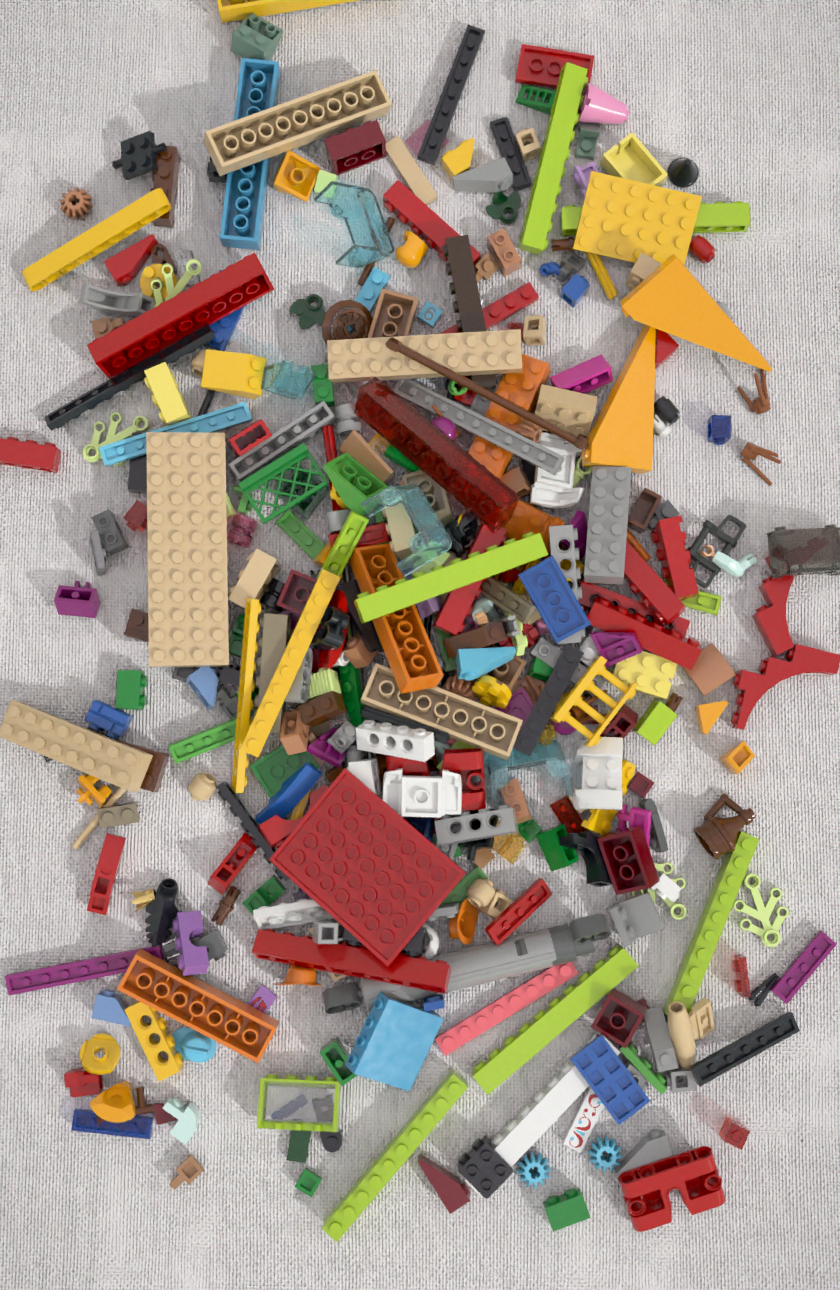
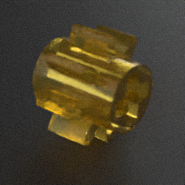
(547, 735)

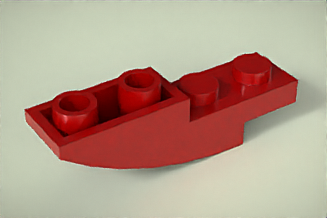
(106, 874)

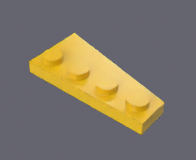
(601, 819)

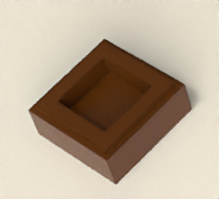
(333, 773)

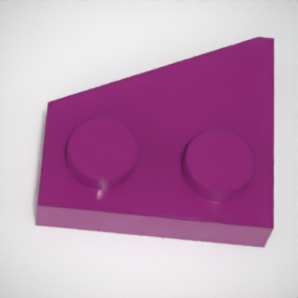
(616, 645)
(324, 751)

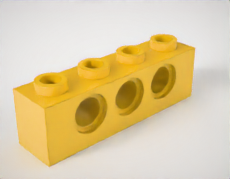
(162, 1067)

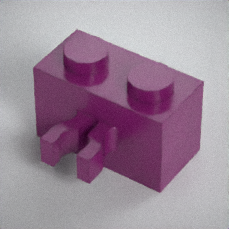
(77, 600)

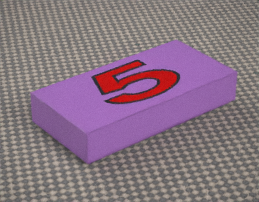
(262, 999)

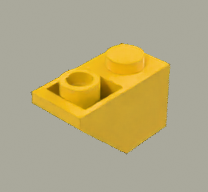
(459, 159)

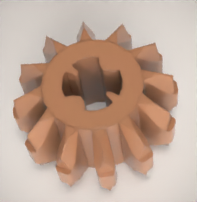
(76, 203)
(529, 430)
(459, 686)

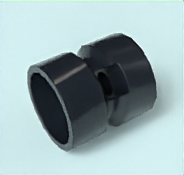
(272, 596)

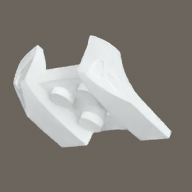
(556, 490)
(600, 775)
(423, 794)

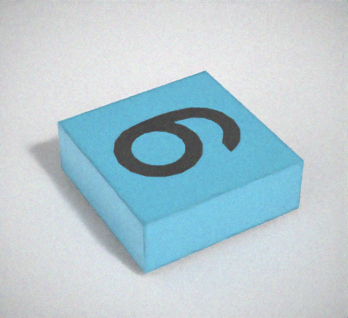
(429, 314)

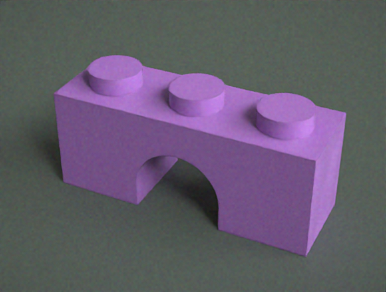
(192, 958)

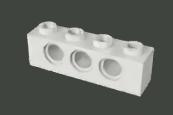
(395, 740)

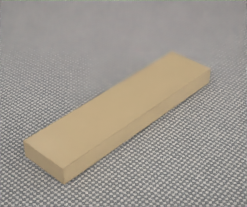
(410, 170)

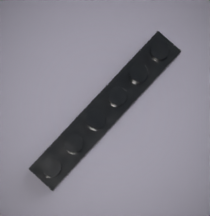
(548, 700)
(248, 823)
(744, 1048)

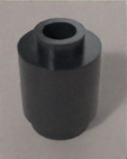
(666, 410)

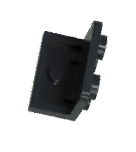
(484, 1167)

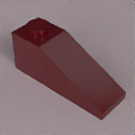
(621, 723)
(446, 1184)

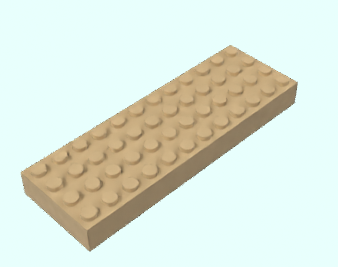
(187, 549)

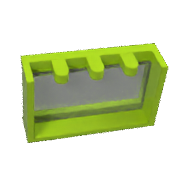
(299, 1103)

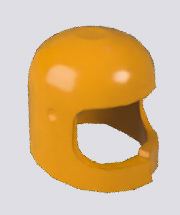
(412, 251)

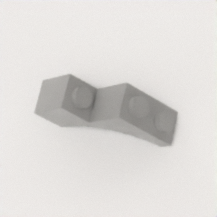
(115, 302)
(327, 931)

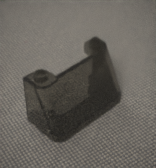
(804, 551)

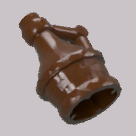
(720, 834)

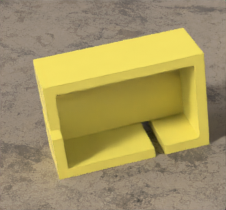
(633, 162)
(165, 394)
(647, 671)

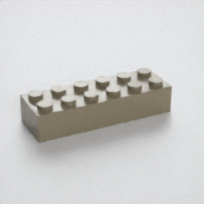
(273, 643)

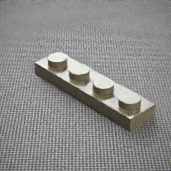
(507, 599)

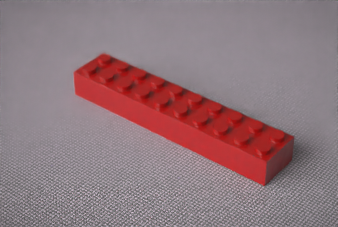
(181, 315)

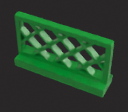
(273, 470)

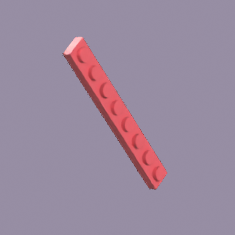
(504, 1007)

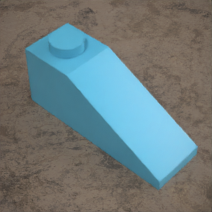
(479, 661)

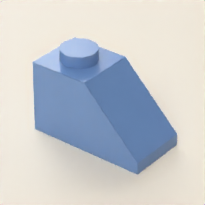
(204, 684)
(110, 1008)

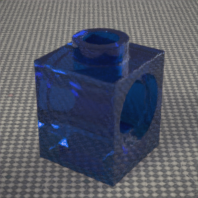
(719, 429)

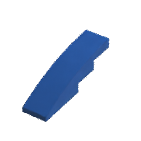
(290, 794)

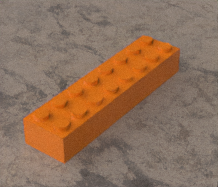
(522, 390)
(401, 631)
(198, 1005)

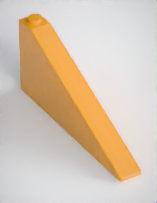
(682, 307)
(625, 424)

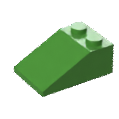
(353, 481)

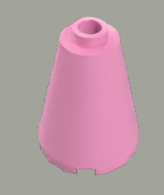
(601, 107)

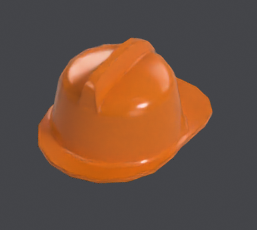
(464, 923)
(300, 975)

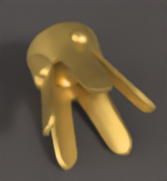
(143, 898)

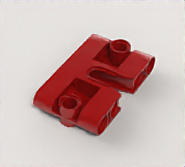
(461, 761)
(648, 1187)

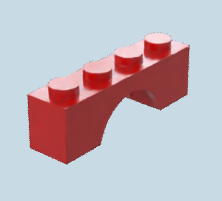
(277, 829)

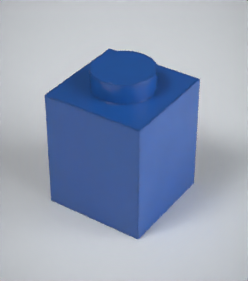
(574, 290)

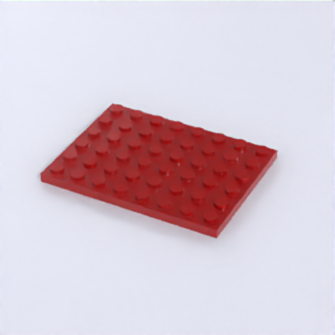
(367, 866)

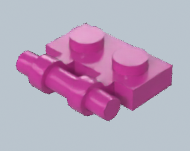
(636, 817)

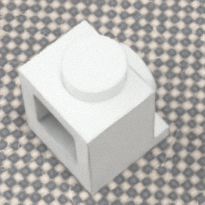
(666, 888)

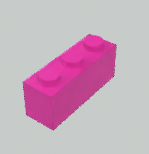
(584, 376)

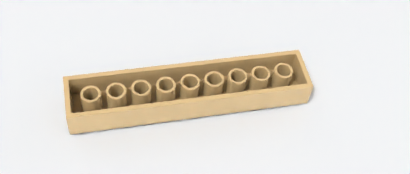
(296, 122)
(461, 352)

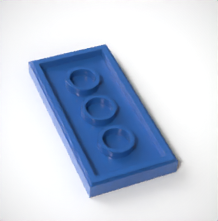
(554, 599)

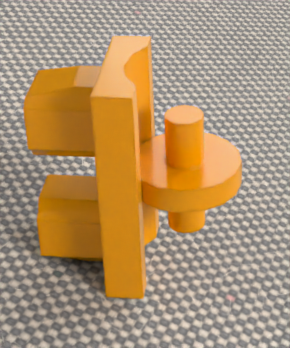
(98, 796)

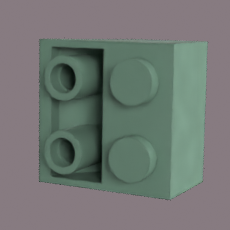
(256, 38)

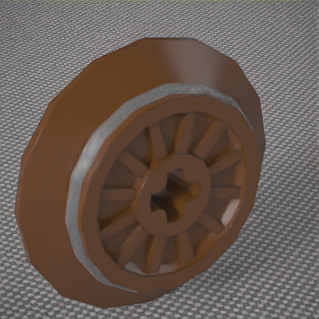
(346, 314)

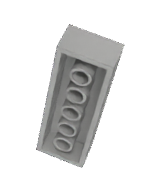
(607, 525)

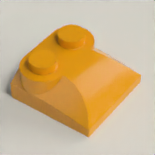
(295, 176)

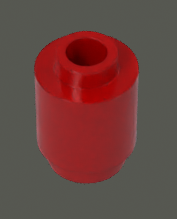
(702, 249)

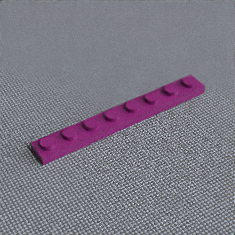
(74, 971)

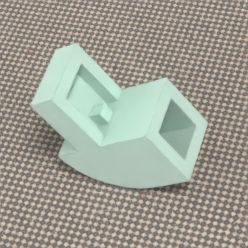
(187, 1119)

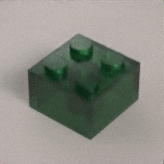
(308, 505)

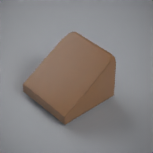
(483, 857)

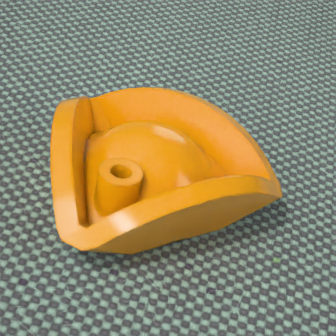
(115, 1103)

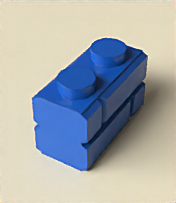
(108, 718)

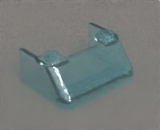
(364, 222)
(432, 536)
(549, 754)

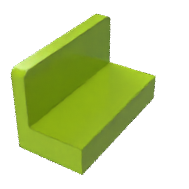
(654, 722)

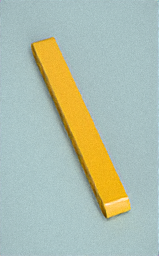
(96, 240)

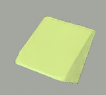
(323, 180)

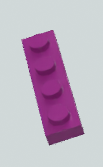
(803, 967)

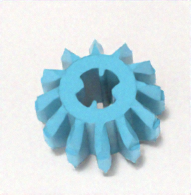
(612, 1151)
(538, 1175)

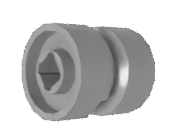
(347, 420)

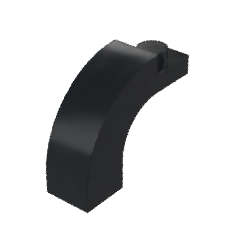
(588, 846)

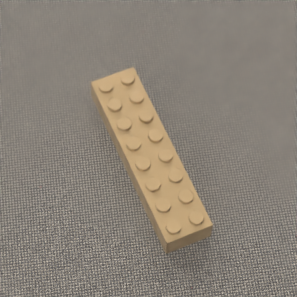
(438, 708)
(75, 746)

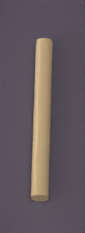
(93, 824)

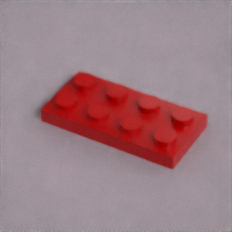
(543, 65)

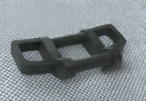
(709, 527)

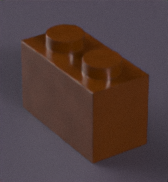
(322, 709)

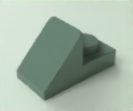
(587, 140)

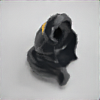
(461, 531)

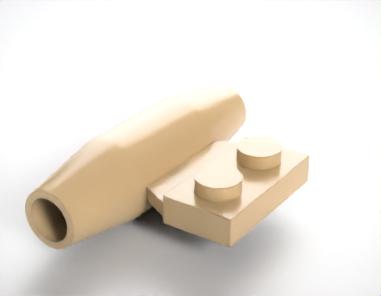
(687, 1028)

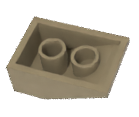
(434, 493)

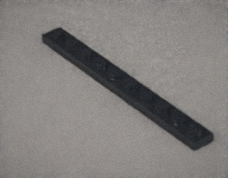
(128, 377)

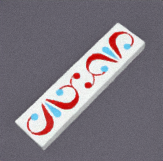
(583, 1121)

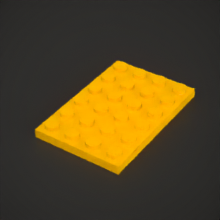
(634, 218)

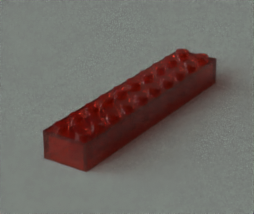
(436, 454)

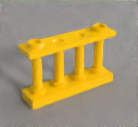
(586, 683)

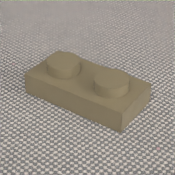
(118, 815)

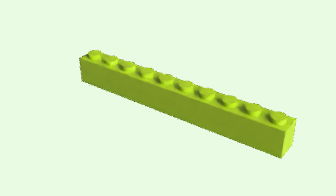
(552, 159)
(710, 218)
(450, 578)
(712, 922)
(553, 1019)
(394, 1155)

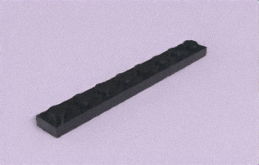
(451, 95)

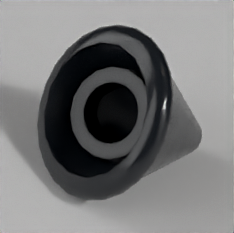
(683, 172)

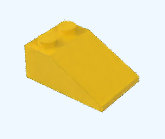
(233, 373)

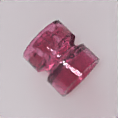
(241, 530)

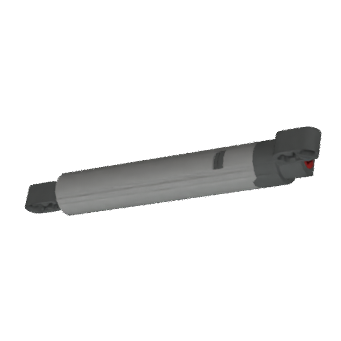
(485, 963)

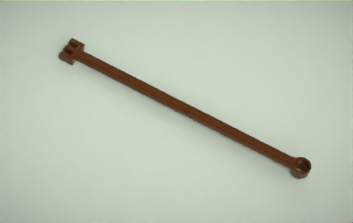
(579, 441)

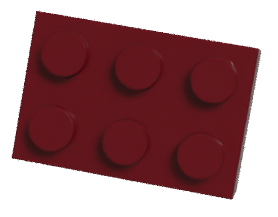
(365, 139)
(628, 860)

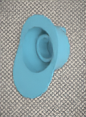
(194, 1045)

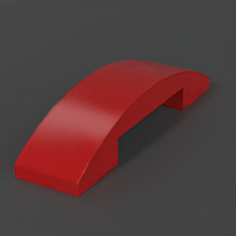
(329, 657)

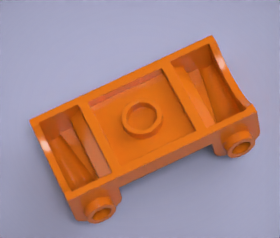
(528, 519)

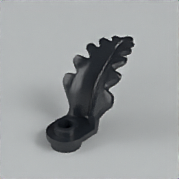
(162, 912)

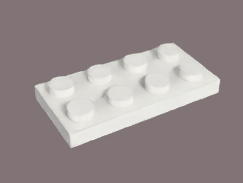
(289, 914)

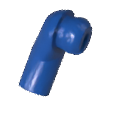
(550, 269)

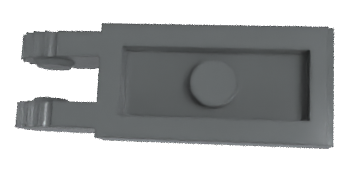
(657, 839)

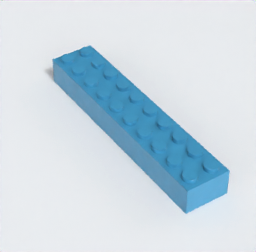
(248, 186)

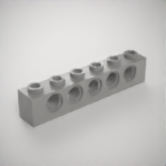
(283, 441)
(569, 533)

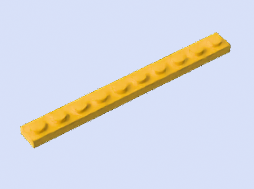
(289, 663)
(246, 687)

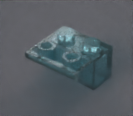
(287, 379)

